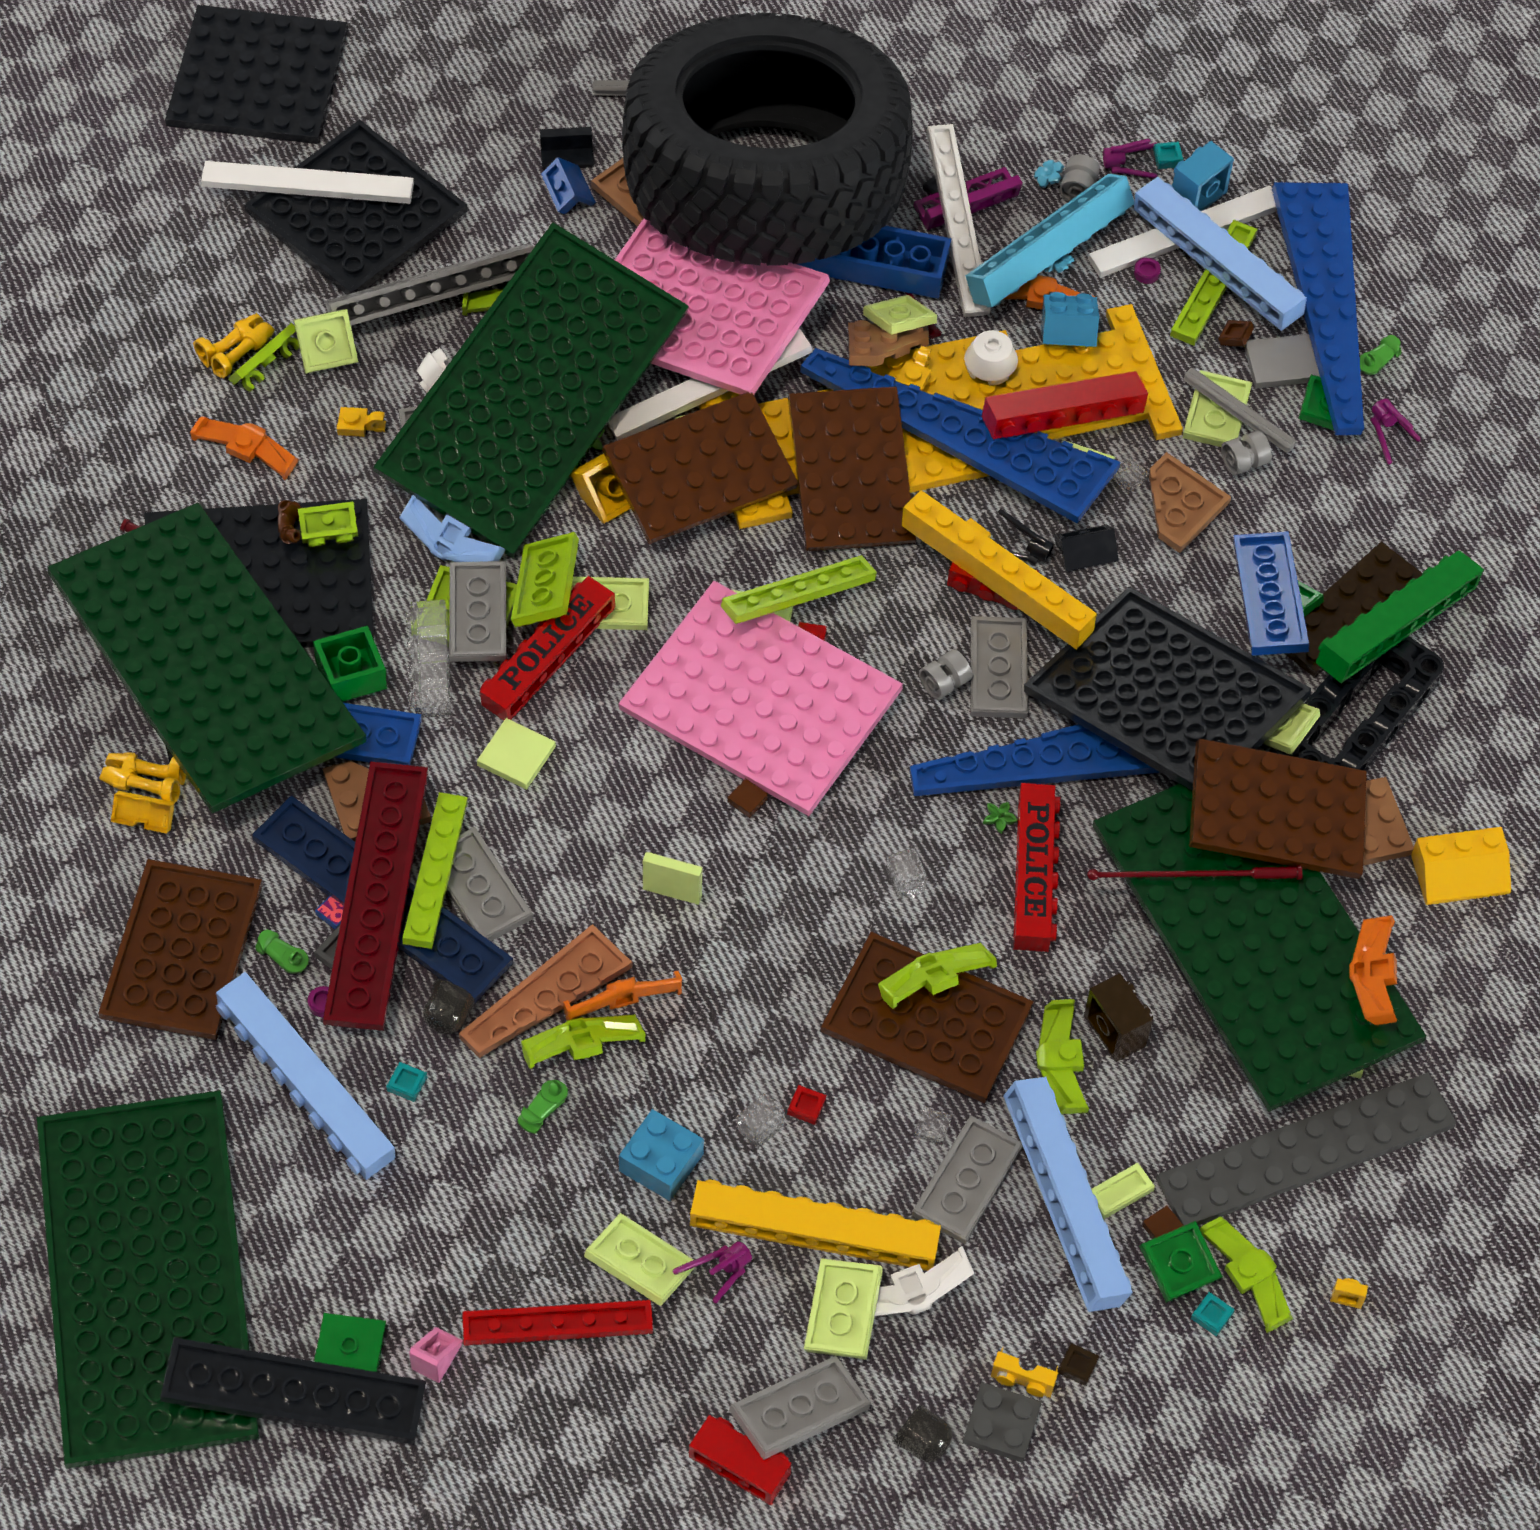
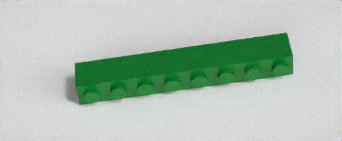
(1398, 616)

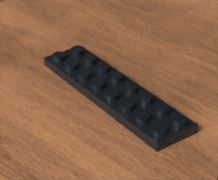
(293, 1391)

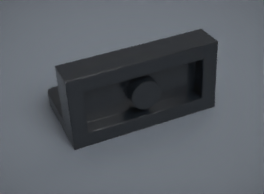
(568, 144)
(1087, 547)

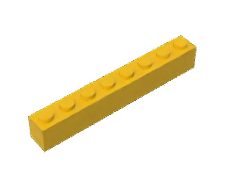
(999, 569)
(814, 1224)

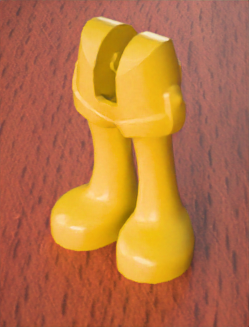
(249, 331)
(123, 773)

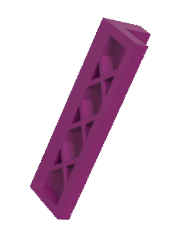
(978, 200)

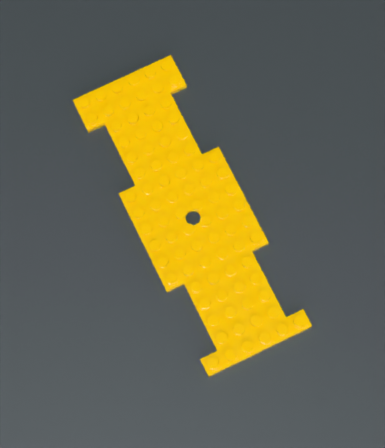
(1039, 366)

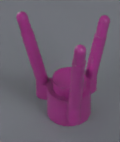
(1115, 156)
(1388, 415)
(731, 1260)

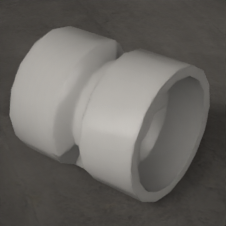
(1079, 175)
(1247, 452)
(946, 674)

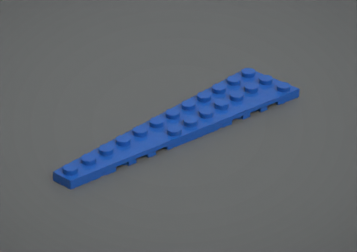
(1321, 258)
(1029, 462)
(1052, 758)

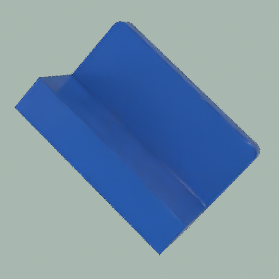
(566, 185)

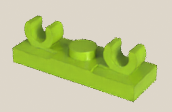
(265, 357)

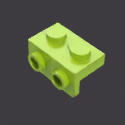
(328, 523)

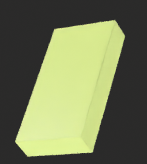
(1122, 1190)

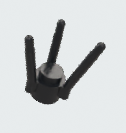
(1038, 546)

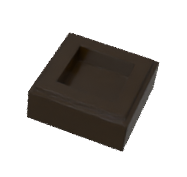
(1078, 1364)

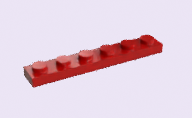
(557, 1322)

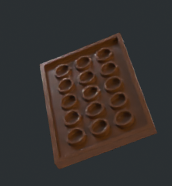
(700, 467)
(850, 468)
(1278, 808)
(180, 948)
(946, 1037)

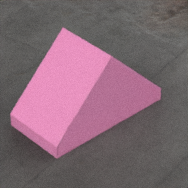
(434, 1353)

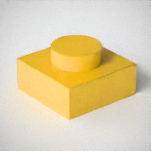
(1349, 1293)

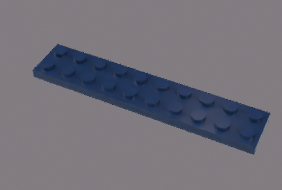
(325, 860)

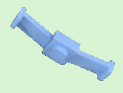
(447, 538)

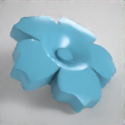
(1049, 173)
(1061, 264)

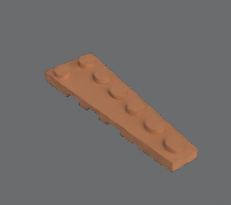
(569, 975)

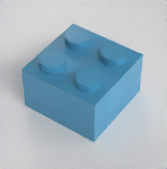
(1203, 175)
(1070, 319)
(661, 1155)

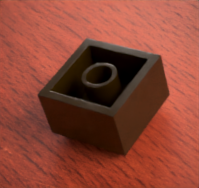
(1118, 1017)

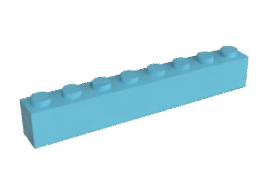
(1050, 240)

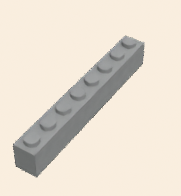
(431, 285)

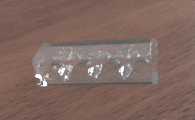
(429, 658)

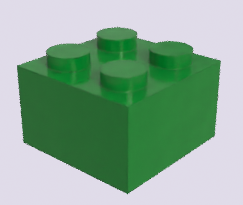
(351, 663)

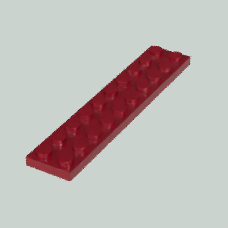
(376, 897)

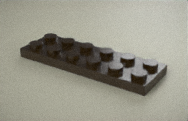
(1354, 593)

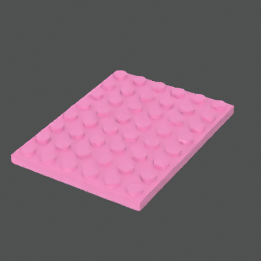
(736, 311)
(761, 699)

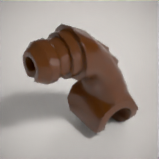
(286, 519)

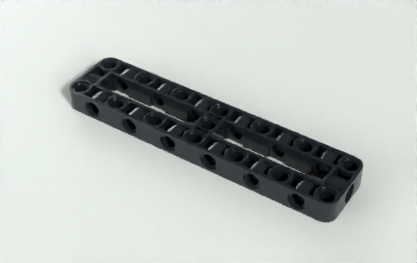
(1406, 660)

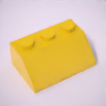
(600, 489)
(1462, 865)

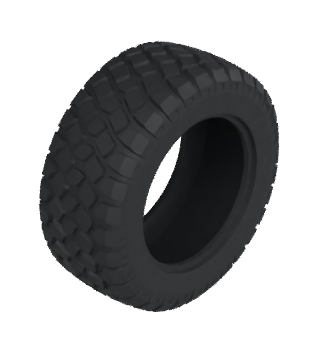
(757, 200)

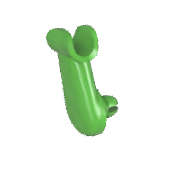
(1377, 358)
(285, 955)
(550, 1097)

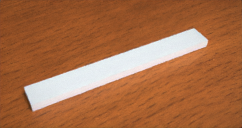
(307, 182)
(956, 212)
(1154, 243)
(687, 396)

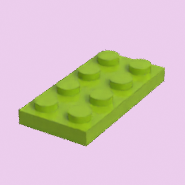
(545, 579)

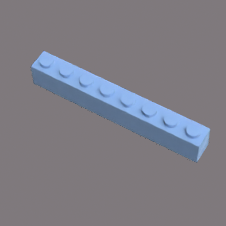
(1220, 253)
(305, 1076)
(1067, 1194)

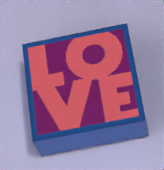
(330, 912)

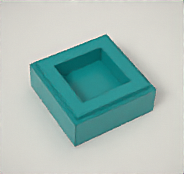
(1167, 154)
(406, 1081)
(1212, 1314)

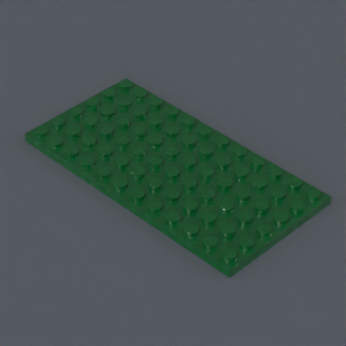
(531, 389)
(206, 657)
(1256, 953)
(136, 1258)

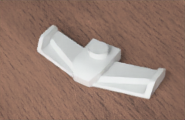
(916, 1290)

